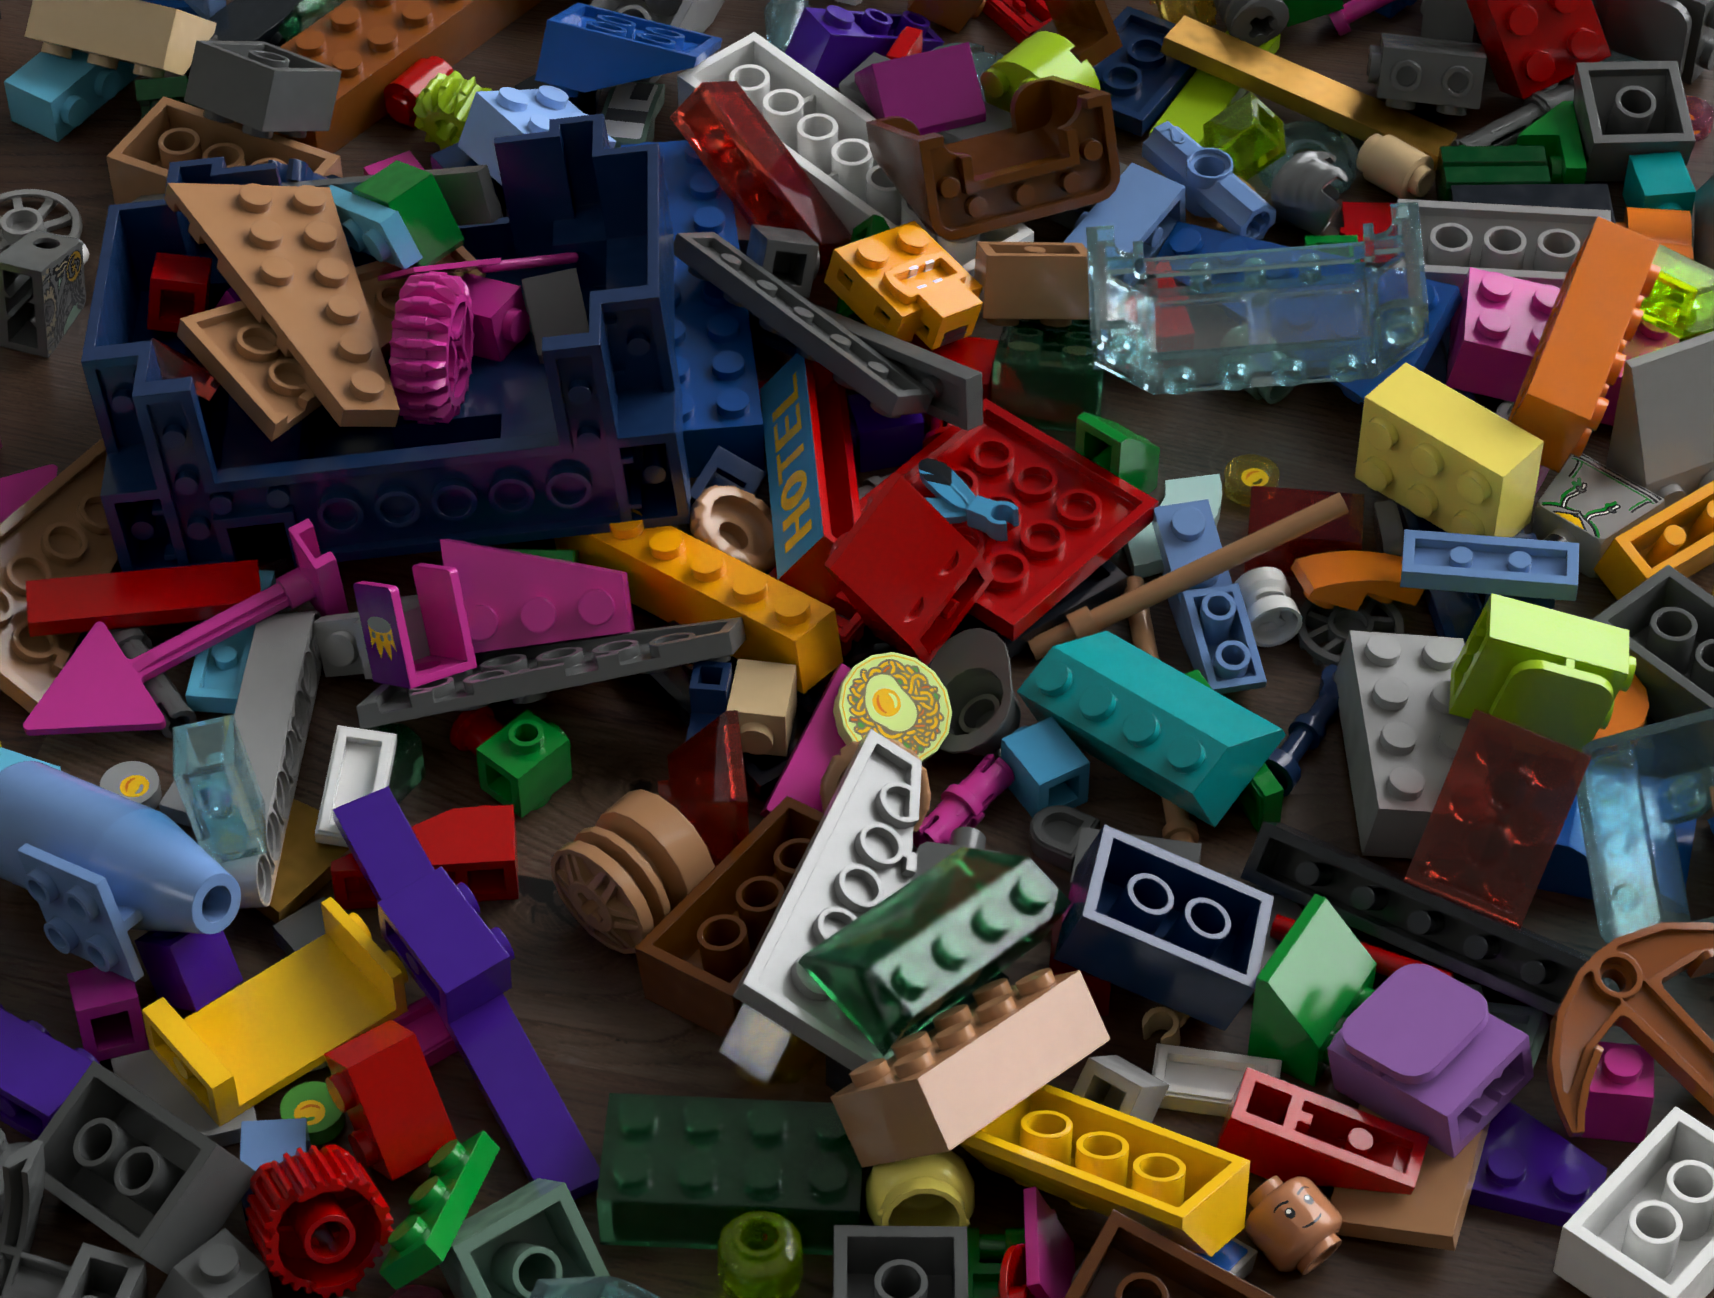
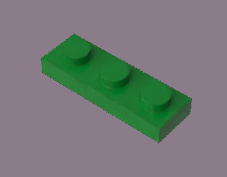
(438, 1208)

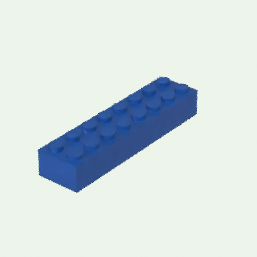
(710, 333)

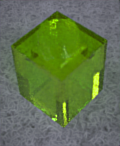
(1248, 134)

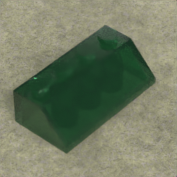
(935, 941)

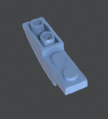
(1213, 612)

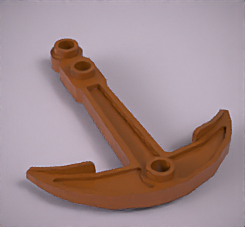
(1641, 1008)

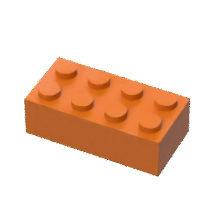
(1585, 340)

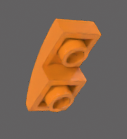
(1349, 576)

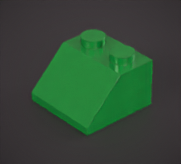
(1309, 991)

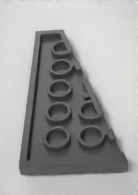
(533, 670)

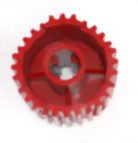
(317, 1219)

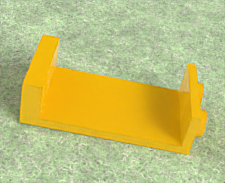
(280, 1018)

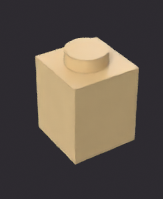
(765, 705)

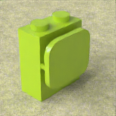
(1542, 670)

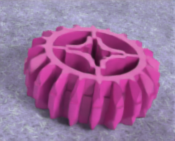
(432, 347)

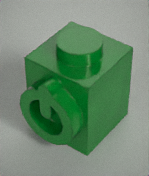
(525, 763)

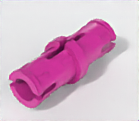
(964, 802)

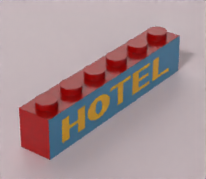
(808, 472)

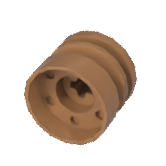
(630, 869)

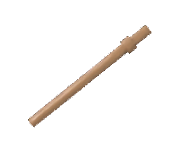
(1089, 622)

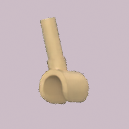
(1164, 1019)

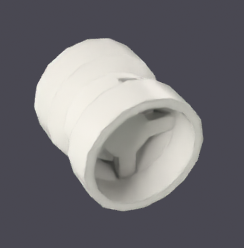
(1269, 606)

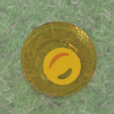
(1246, 472)

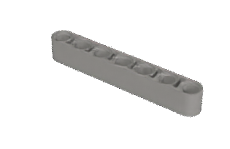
(274, 726)

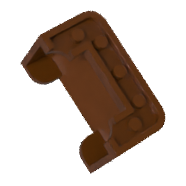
(1046, 164)

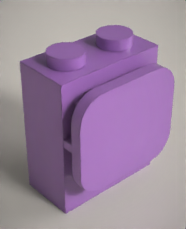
(1430, 1057)

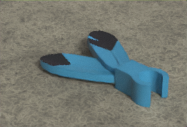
(959, 503)

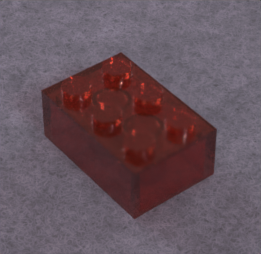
(1498, 817)

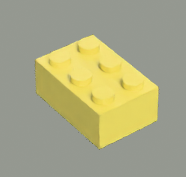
(1447, 456)

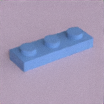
(1490, 565)

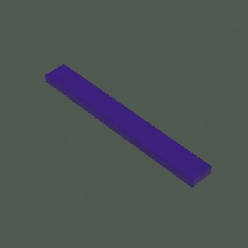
(490, 1035)

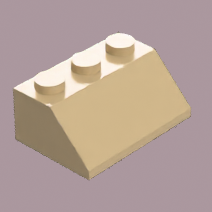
(119, 30)

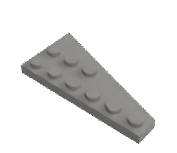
(848, 868)

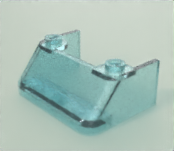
(1628, 811)

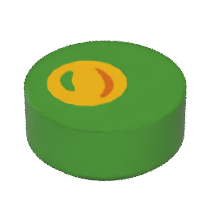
(315, 1104)

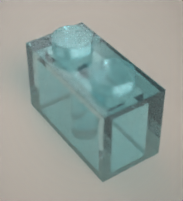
(219, 789)

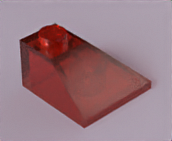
(711, 785)

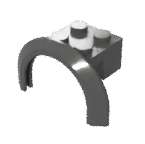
(24, 1275)

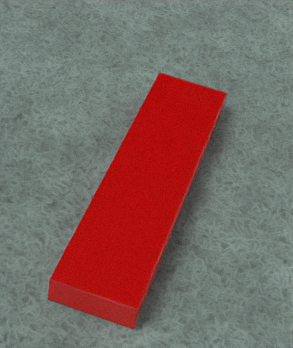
(138, 597)

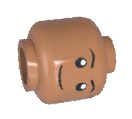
(1293, 1224)

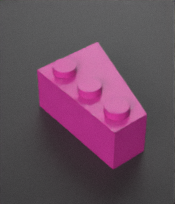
(536, 599)

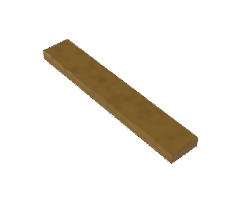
(1299, 87)

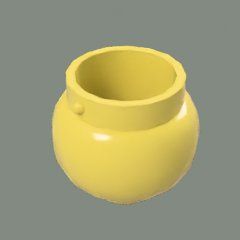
(921, 1192)

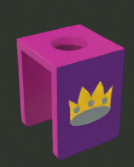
(444, 625)

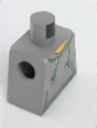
(1591, 508)

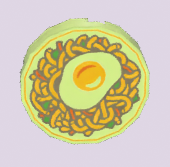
(895, 699)

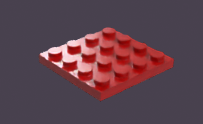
(1067, 508)

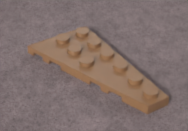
(296, 272)

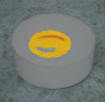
(134, 781)

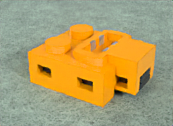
(906, 286)

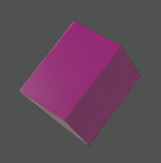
(929, 88)

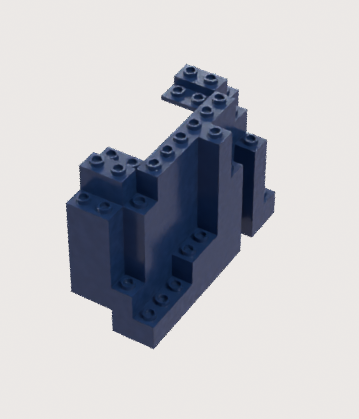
(533, 443)

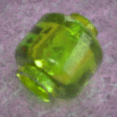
(760, 1256)

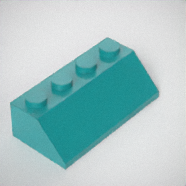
(1151, 722)

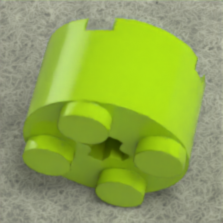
(1033, 59)

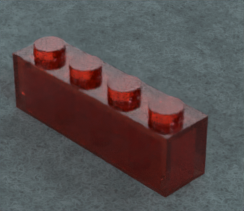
(756, 166)

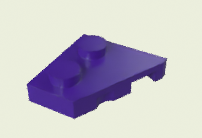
(1533, 1170)

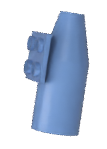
(105, 867)

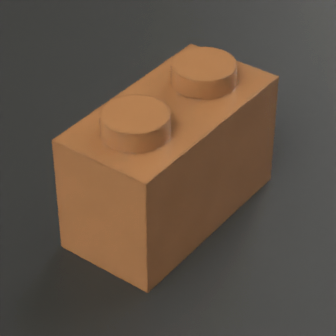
(1032, 282)

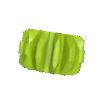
(445, 107)

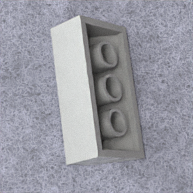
(1501, 238)

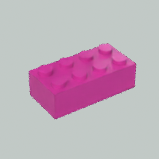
(1500, 330)

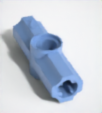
(1208, 181)

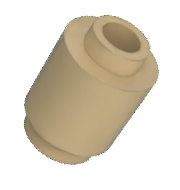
(1396, 166)

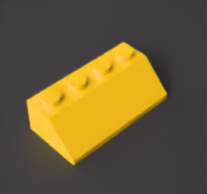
(1118, 1163)

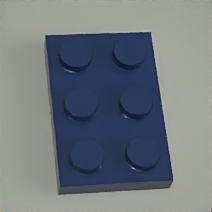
(1138, 74)

